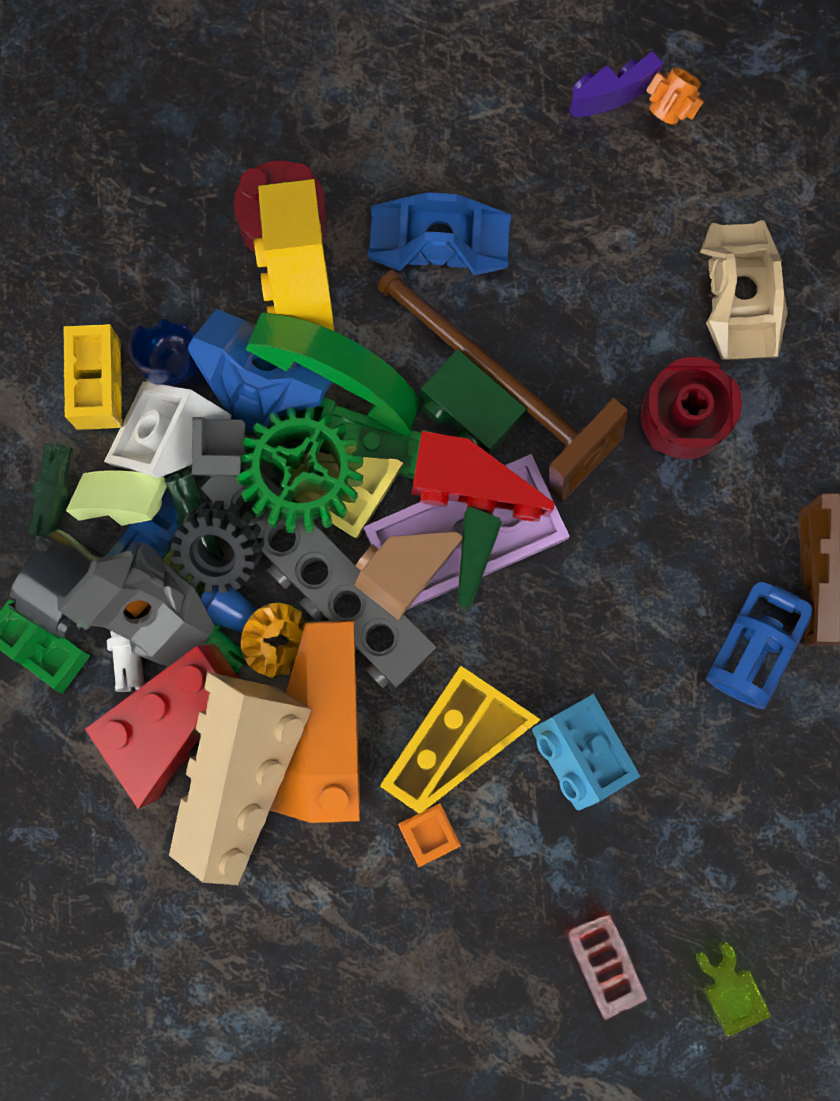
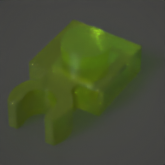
(734, 995)

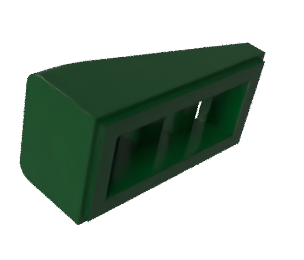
(478, 540)

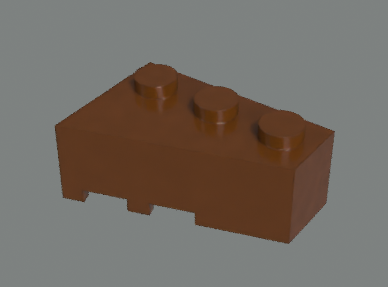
(821, 568)

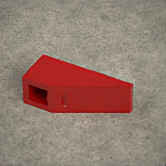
(465, 473)

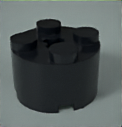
(48, 578)

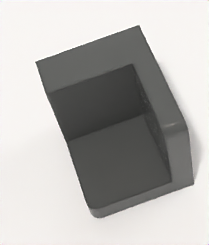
(217, 447)

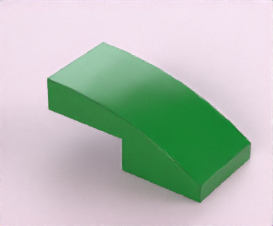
(41, 653)

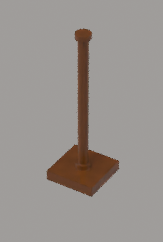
(583, 448)

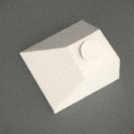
(159, 430)

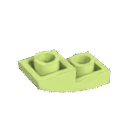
(122, 495)

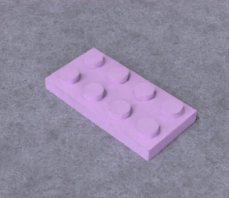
(514, 541)

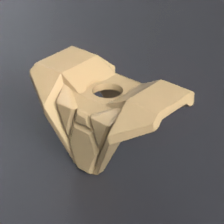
(753, 325)

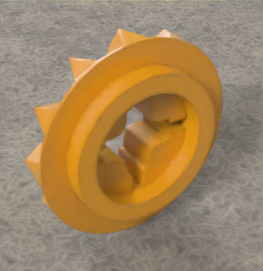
(266, 623)

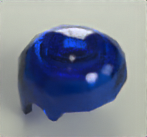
(163, 353)

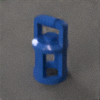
(764, 636)

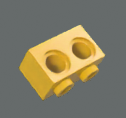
(92, 377)

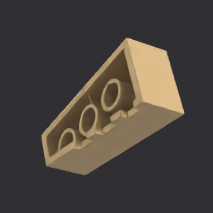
(235, 776)

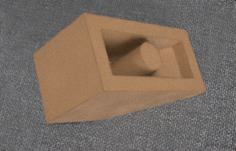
(403, 568)

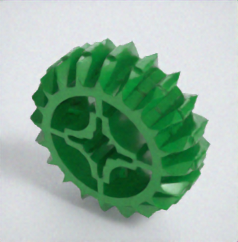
(316, 479)

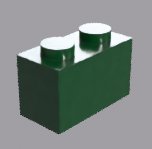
(471, 403)

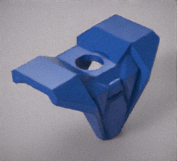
(402, 237)
(239, 385)

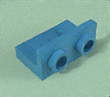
(585, 753)

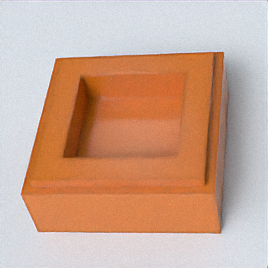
(429, 835)

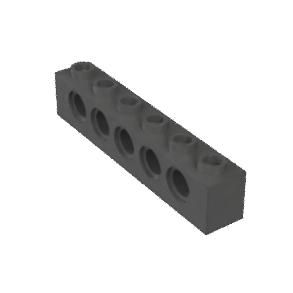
(409, 646)

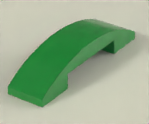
(340, 360)
(373, 437)

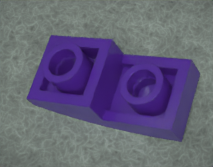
(608, 91)

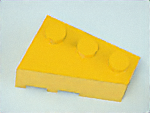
(293, 253)
(455, 739)

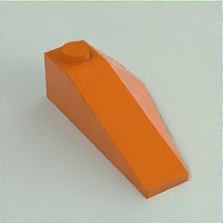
(324, 768)

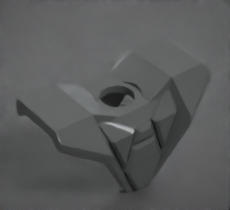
(176, 613)

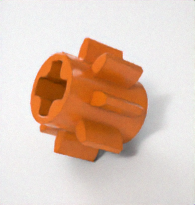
(674, 95)

